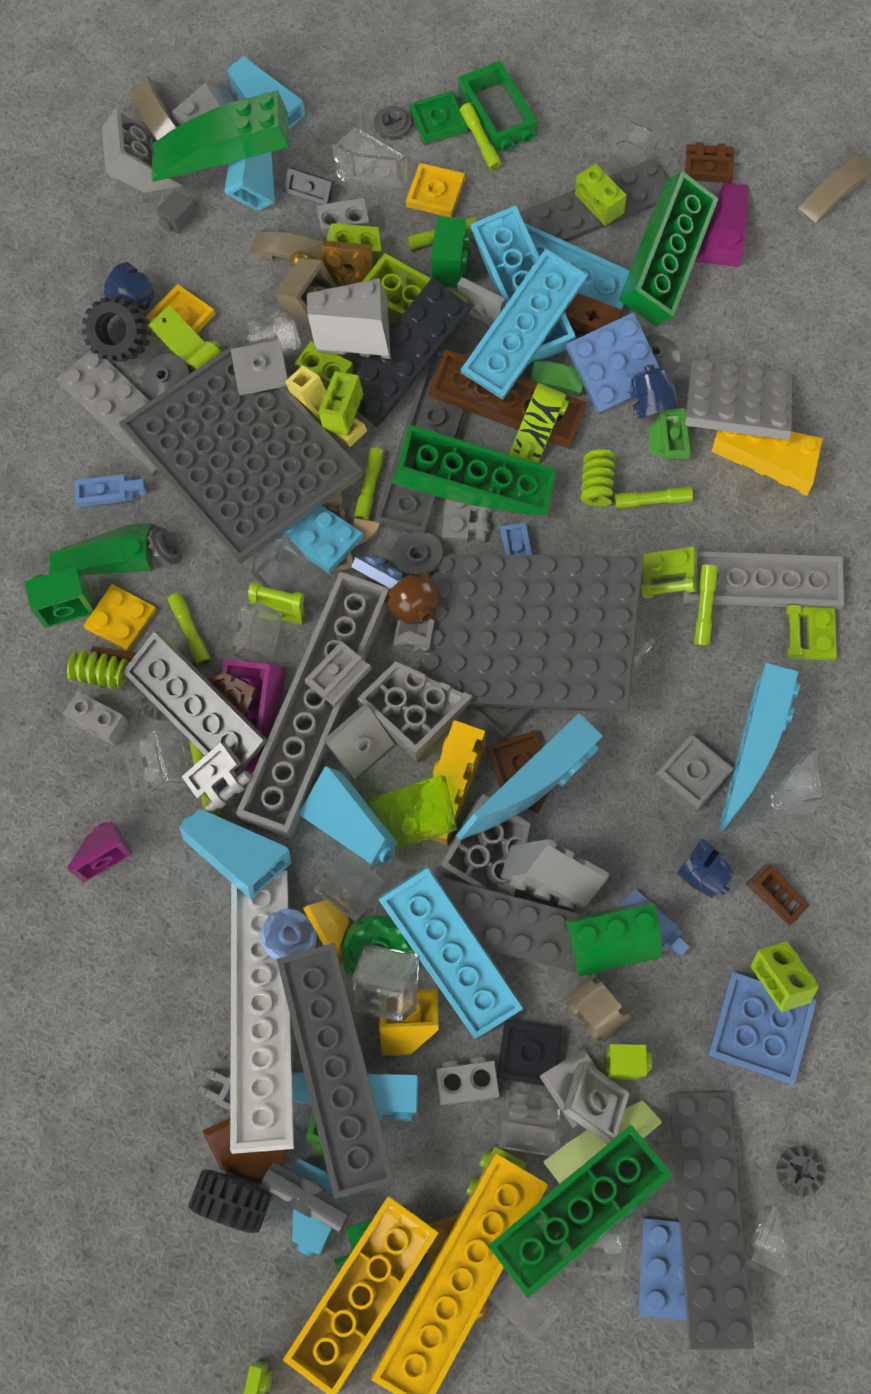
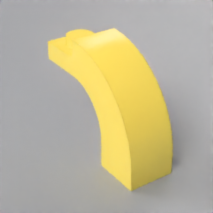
(310, 392)

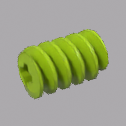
(597, 477)
(97, 671)

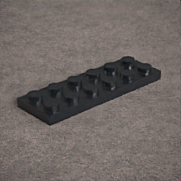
(413, 345)

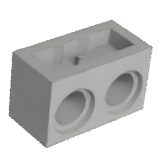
(344, 212)
(96, 718)
(468, 1091)

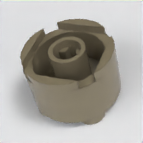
(598, 1008)

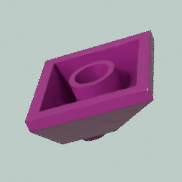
(99, 852)

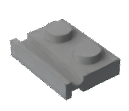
(337, 674)

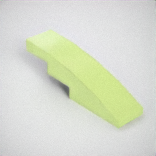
(586, 1145)

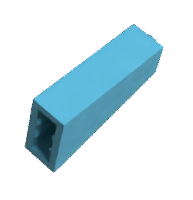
(252, 81)
(251, 181)
(347, 818)
(235, 852)

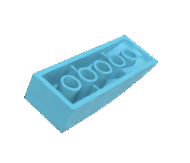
(508, 259)
(766, 720)
(550, 766)
(392, 1094)

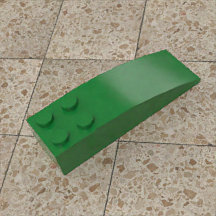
(223, 136)
(472, 473)
(580, 1211)

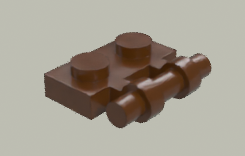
(709, 162)

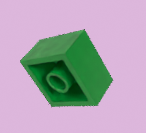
(450, 251)
(59, 596)

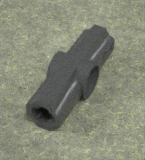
(306, 1197)

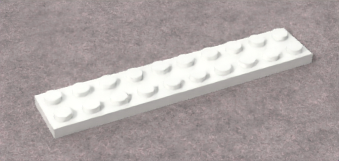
(259, 1029)

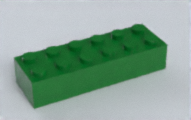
(668, 249)

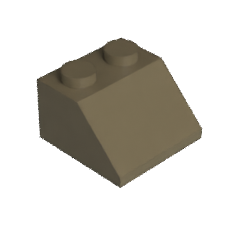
(304, 278)

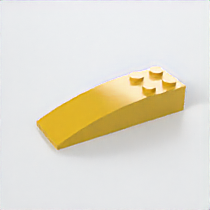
(360, 1297)

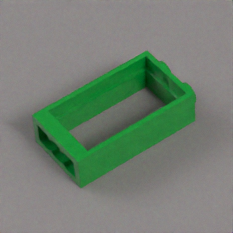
(486, 78)

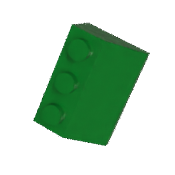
(614, 937)

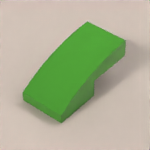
(557, 377)

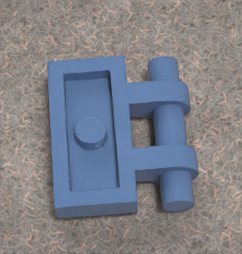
(378, 570)

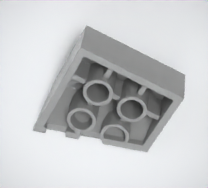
(202, 100)
(130, 151)
(350, 319)
(413, 707)
(482, 856)
(553, 874)

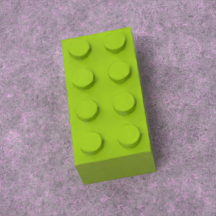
(400, 284)

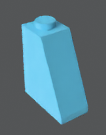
(307, 1231)

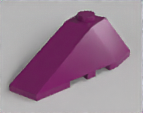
(726, 230)
(266, 698)

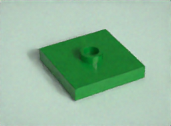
(438, 118)

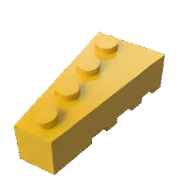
(787, 461)
(458, 764)

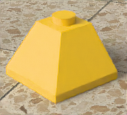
(329, 924)
(407, 1036)

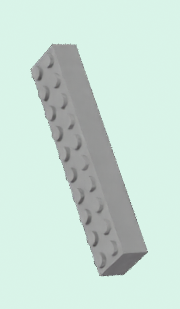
(297, 742)

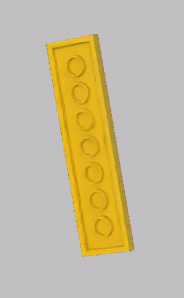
(457, 1282)

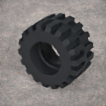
(97, 329)
(230, 1201)

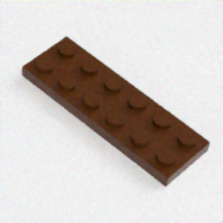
(460, 391)

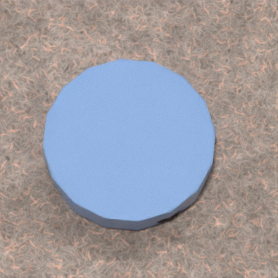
(287, 933)

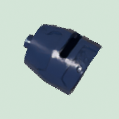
(129, 284)
(653, 390)
(706, 870)

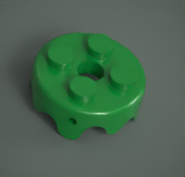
(371, 931)

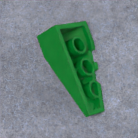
(108, 553)

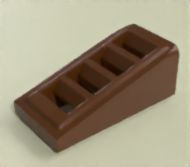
(771, 900)

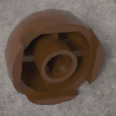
(413, 599)

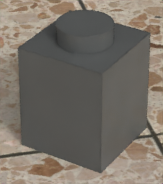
(176, 212)

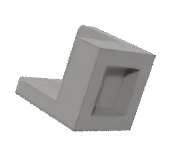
(414, 636)

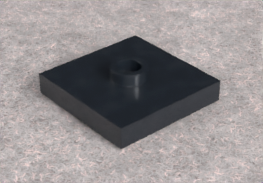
(528, 1051)

